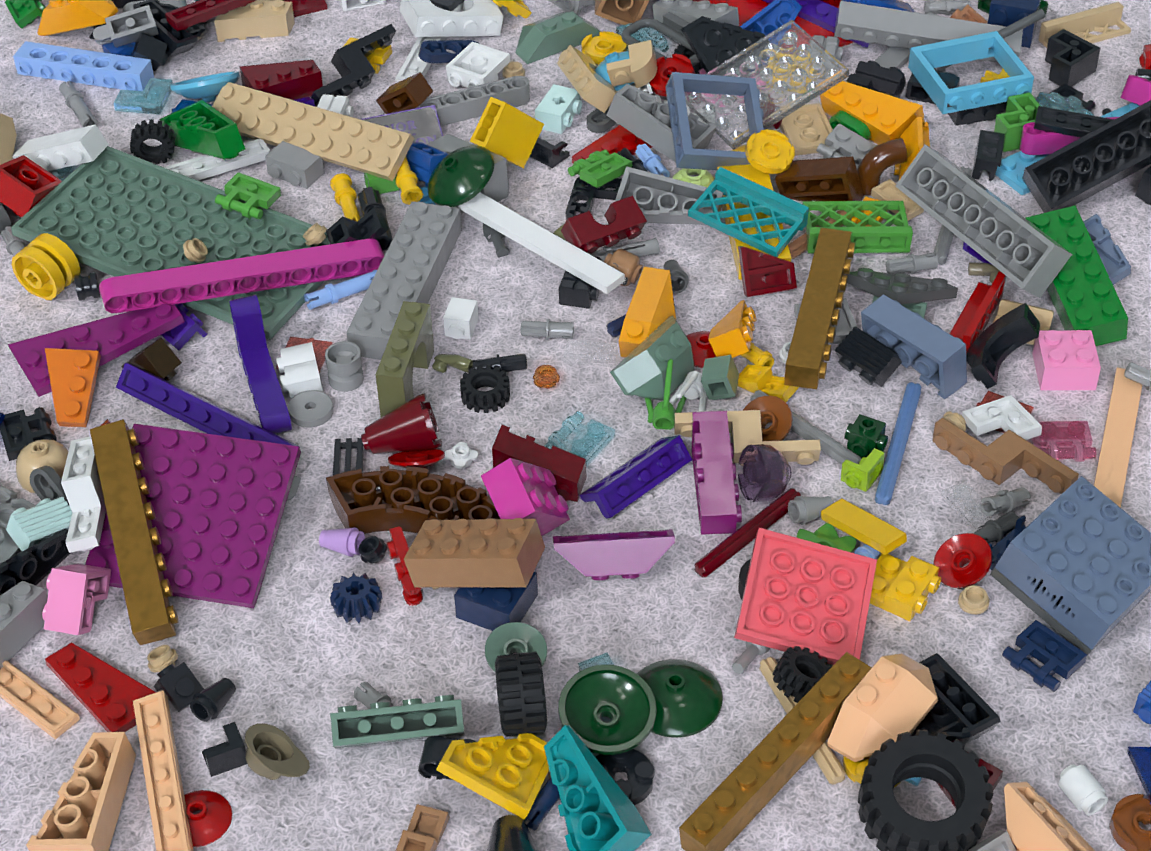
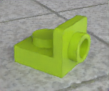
(864, 473)

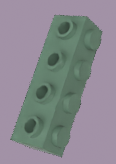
(396, 723)

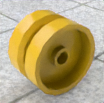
(45, 266)

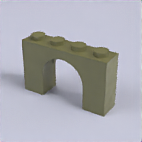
(407, 347)

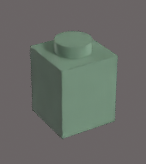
(720, 377)

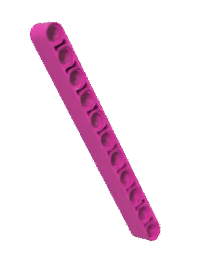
(240, 275)

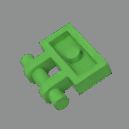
(600, 167)
(249, 189)

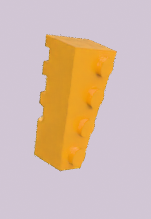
(883, 114)

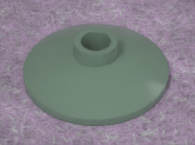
(514, 638)

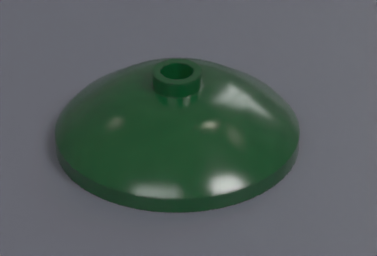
(460, 176)
(613, 694)
(684, 707)

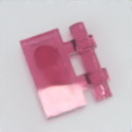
(1066, 440)

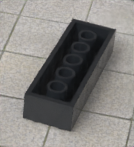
(1092, 161)

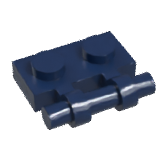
(1048, 648)

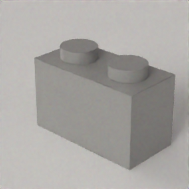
(294, 165)

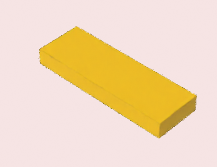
(863, 526)

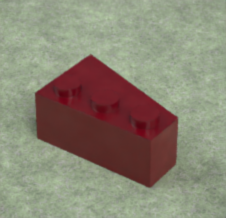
(283, 79)
(566, 467)

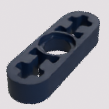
(436, 50)

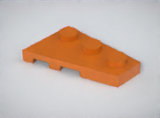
(72, 384)

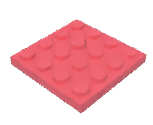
(805, 597)

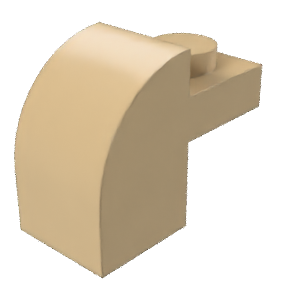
(639, 68)

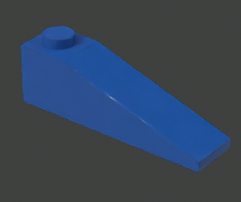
(773, 16)

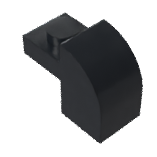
(368, 227)

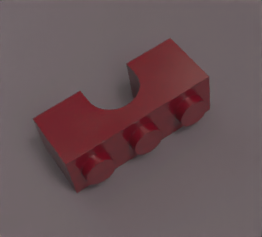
(623, 220)

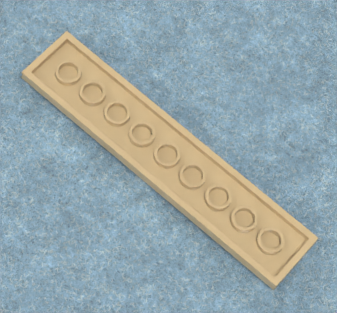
(320, 131)

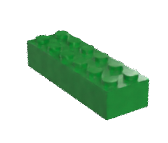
(1082, 287)

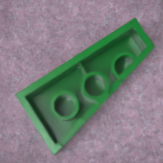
(205, 131)

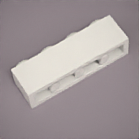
(64, 148)

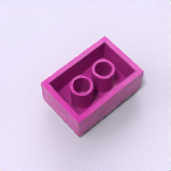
(526, 493)

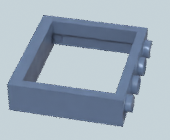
(707, 159)

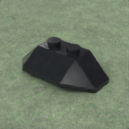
(177, 41)
(959, 708)

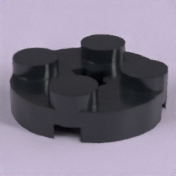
(638, 769)

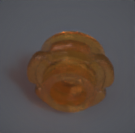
(546, 376)

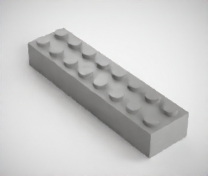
(983, 221)
(405, 274)

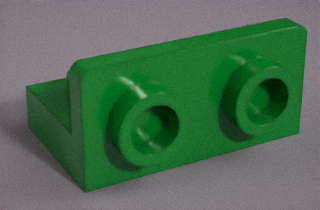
(25, 11)

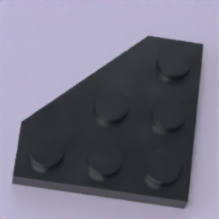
(717, 41)

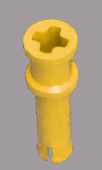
(407, 182)
(345, 195)

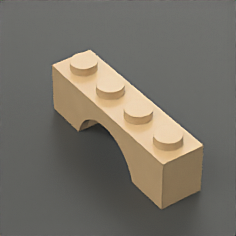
(581, 74)

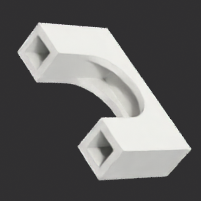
(476, 19)

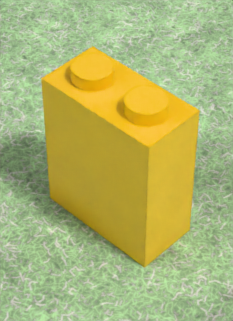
(507, 132)

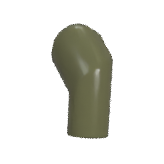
(452, 360)

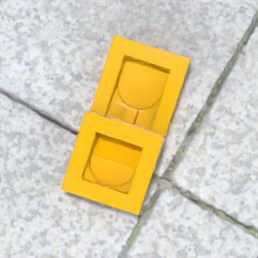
(761, 378)

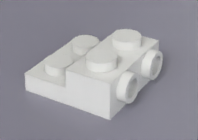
(476, 66)

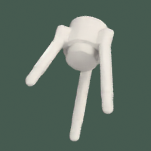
(691, 389)

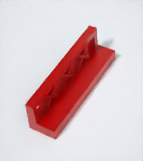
(978, 310)

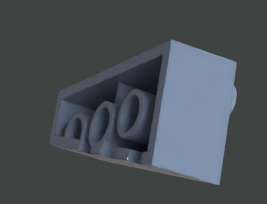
(918, 344)

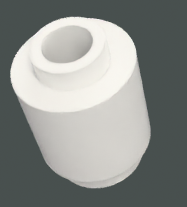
(1082, 789)

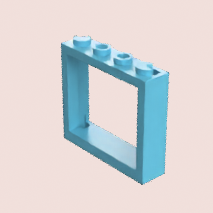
(930, 56)

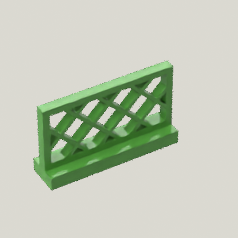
(871, 239)

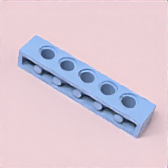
(83, 66)

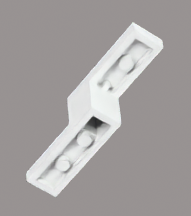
(84, 496)

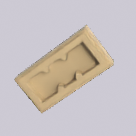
(889, 192)

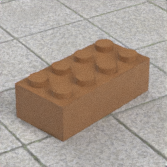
(475, 553)

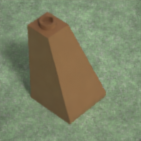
(621, 11)

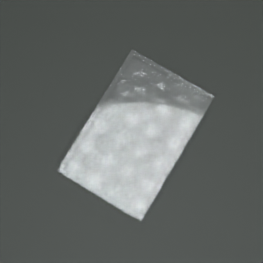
(788, 72)

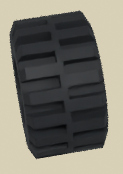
(521, 694)

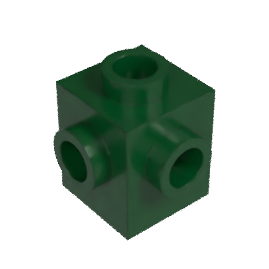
(866, 435)

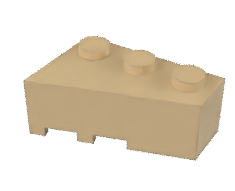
(258, 18)

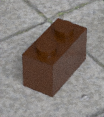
(405, 94)

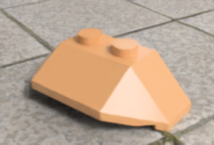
(884, 704)
(1036, 823)

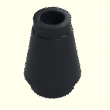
(210, 701)

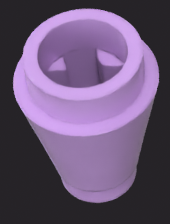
(342, 540)

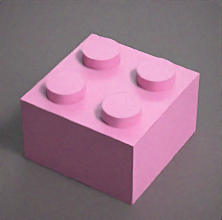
(1066, 360)

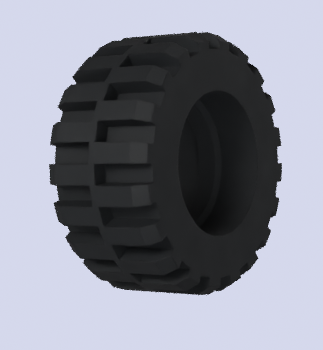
(931, 759)

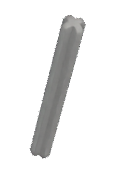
(810, 432)

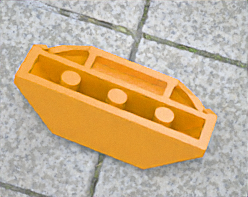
(74, 14)
(914, 138)

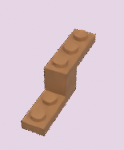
(1003, 457)

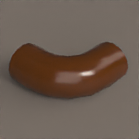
(878, 160)

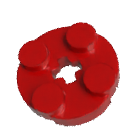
(676, 63)

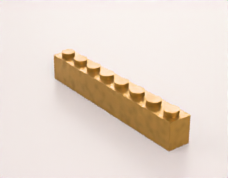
(818, 309)
(133, 534)
(772, 761)

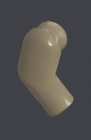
(983, 269)

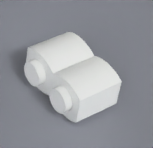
(299, 368)

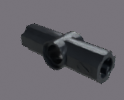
(371, 198)

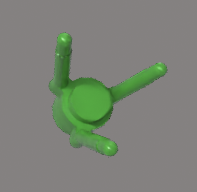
(663, 414)

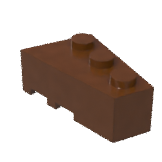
(821, 180)

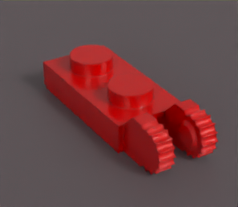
(398, 549)

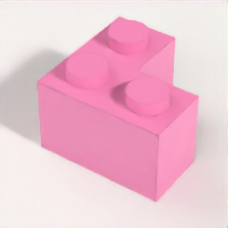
(73, 596)

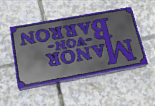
(419, 122)

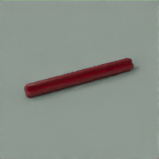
(744, 534)

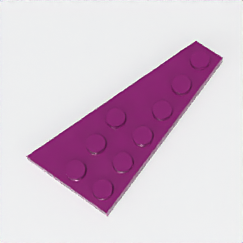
(109, 336)

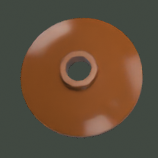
(772, 411)

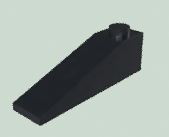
(34, 562)

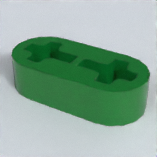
(851, 123)

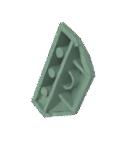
(553, 36)
(645, 367)

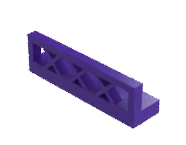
(638, 475)

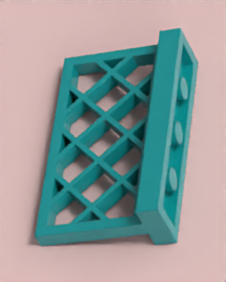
(758, 200)

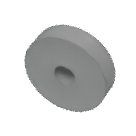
(302, 402)

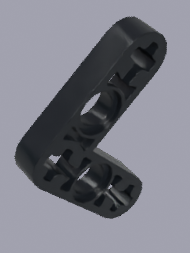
(586, 192)

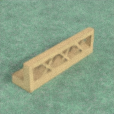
(1087, 21)

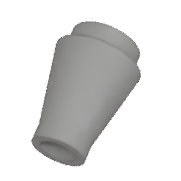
(807, 508)

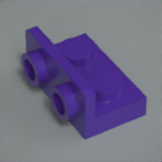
(182, 333)

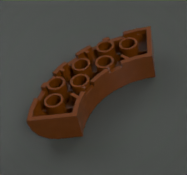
(404, 499)

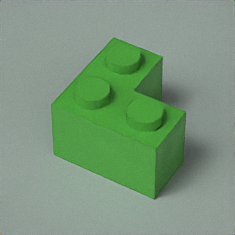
(1019, 111)

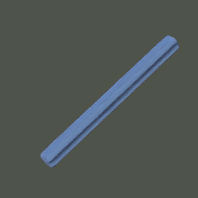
(898, 444)

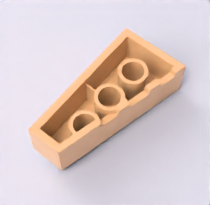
(91, 799)

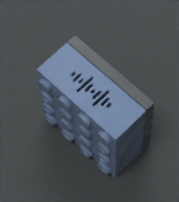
(1079, 565)

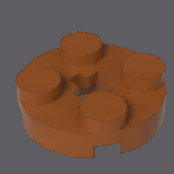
(1125, 823)

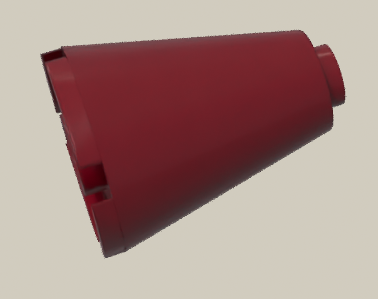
(403, 429)

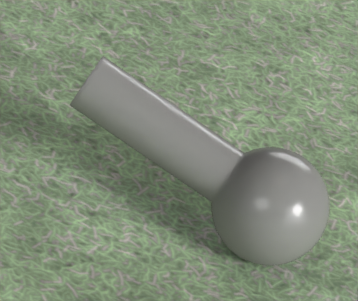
(748, 656)

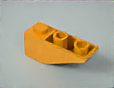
(734, 331)

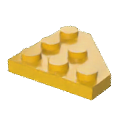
(499, 769)

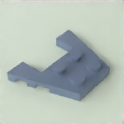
(1110, 254)

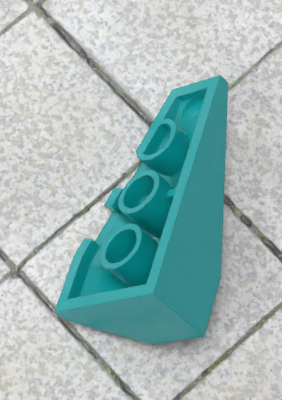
(591, 801)

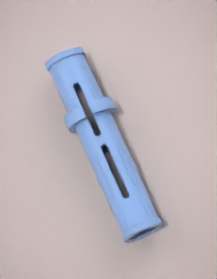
(332, 293)

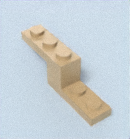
(747, 430)

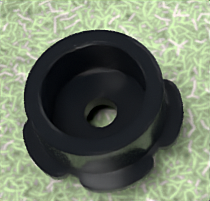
(372, 549)

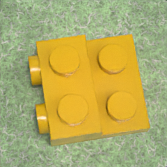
(903, 585)

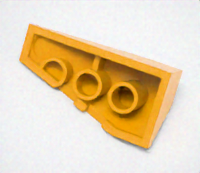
(648, 308)

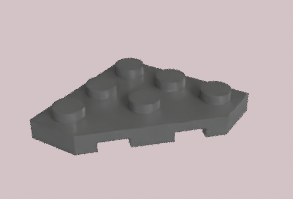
(901, 286)

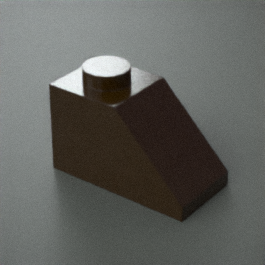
(157, 359)

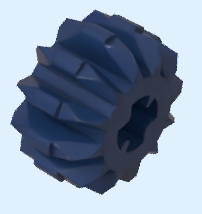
(356, 597)

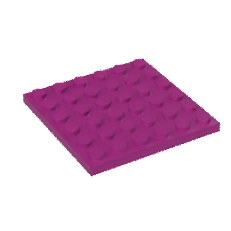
(213, 510)

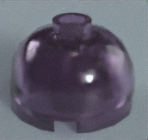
(764, 473)

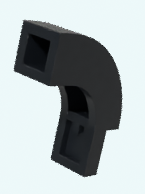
(999, 341)

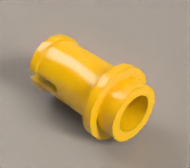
(759, 357)

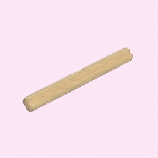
(824, 755)

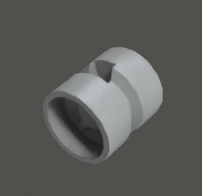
(344, 366)

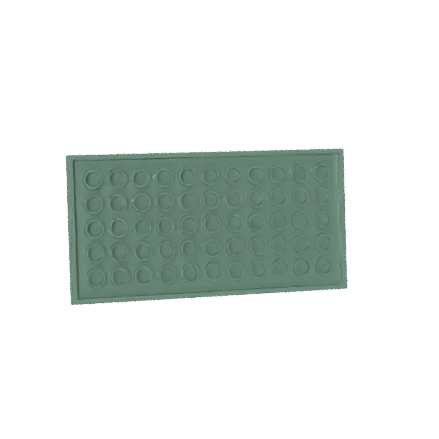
(138, 215)

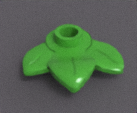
(828, 536)

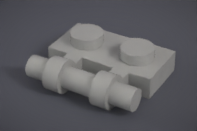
(845, 142)

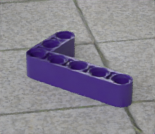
(258, 365)

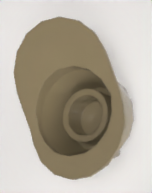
(273, 753)

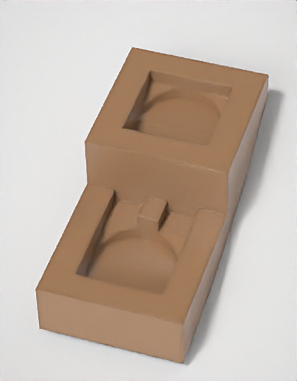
(424, 830)

